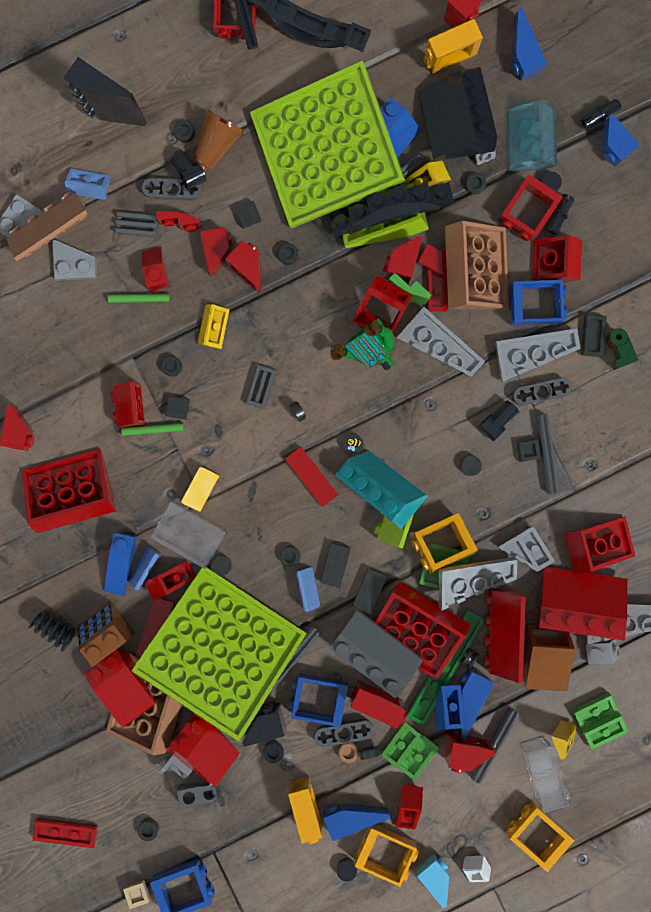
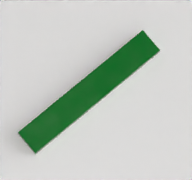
(427, 696)

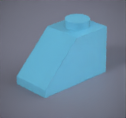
(435, 878)

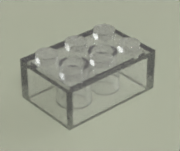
(189, 534)
(545, 774)

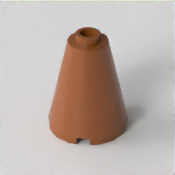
(215, 140)

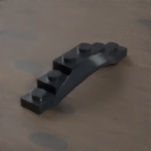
(313, 28)
(391, 205)

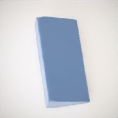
(87, 183)
(144, 568)
(308, 589)

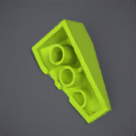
(388, 230)

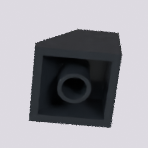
(266, 725)

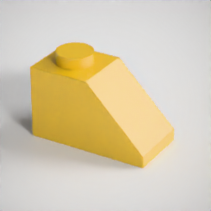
(431, 173)

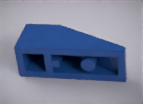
(527, 55)
(120, 562)
(475, 690)
(349, 818)

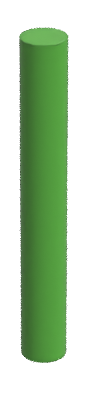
(116, 298)
(152, 429)

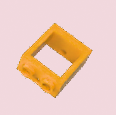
(452, 46)
(462, 535)
(305, 810)
(554, 849)
(361, 861)

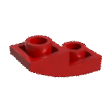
(186, 222)

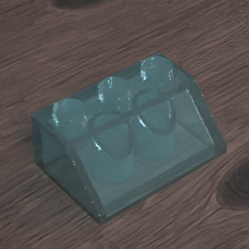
(532, 136)

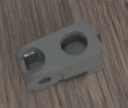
(195, 794)

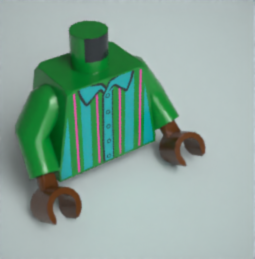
(368, 346)

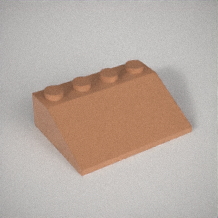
(47, 226)
(476, 266)
(154, 727)

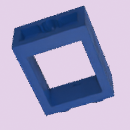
(516, 307)
(334, 720)
(162, 895)

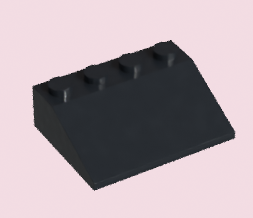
(102, 96)
(458, 115)

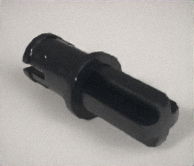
(601, 114)
(560, 214)

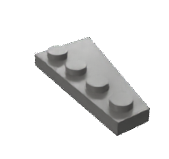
(435, 339)
(529, 352)
(472, 579)
(637, 622)

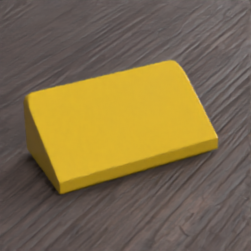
(213, 326)
(200, 488)
(564, 737)

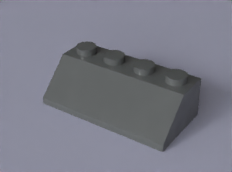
(376, 653)

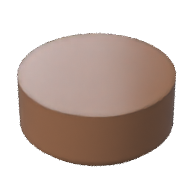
(348, 752)

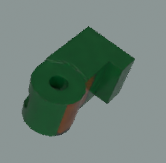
(622, 348)

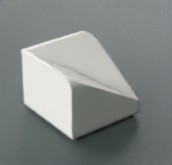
(476, 868)

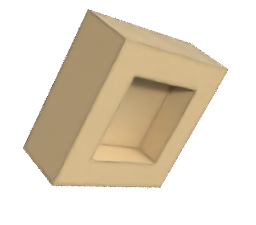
(136, 894)

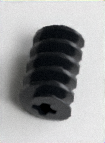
(53, 629)

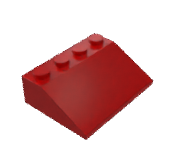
(67, 491)
(583, 604)
(423, 628)
(505, 634)

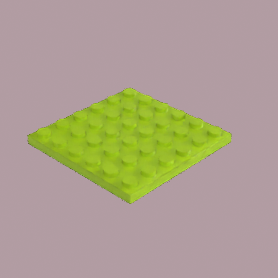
(327, 145)
(219, 653)

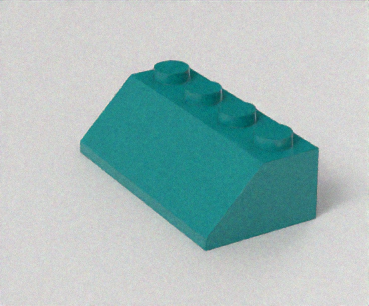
(382, 487)

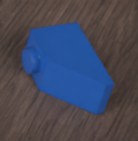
(617, 141)
(449, 708)

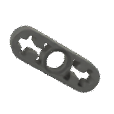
(166, 182)
(557, 394)
(328, 730)

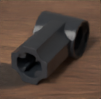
(189, 172)
(495, 424)

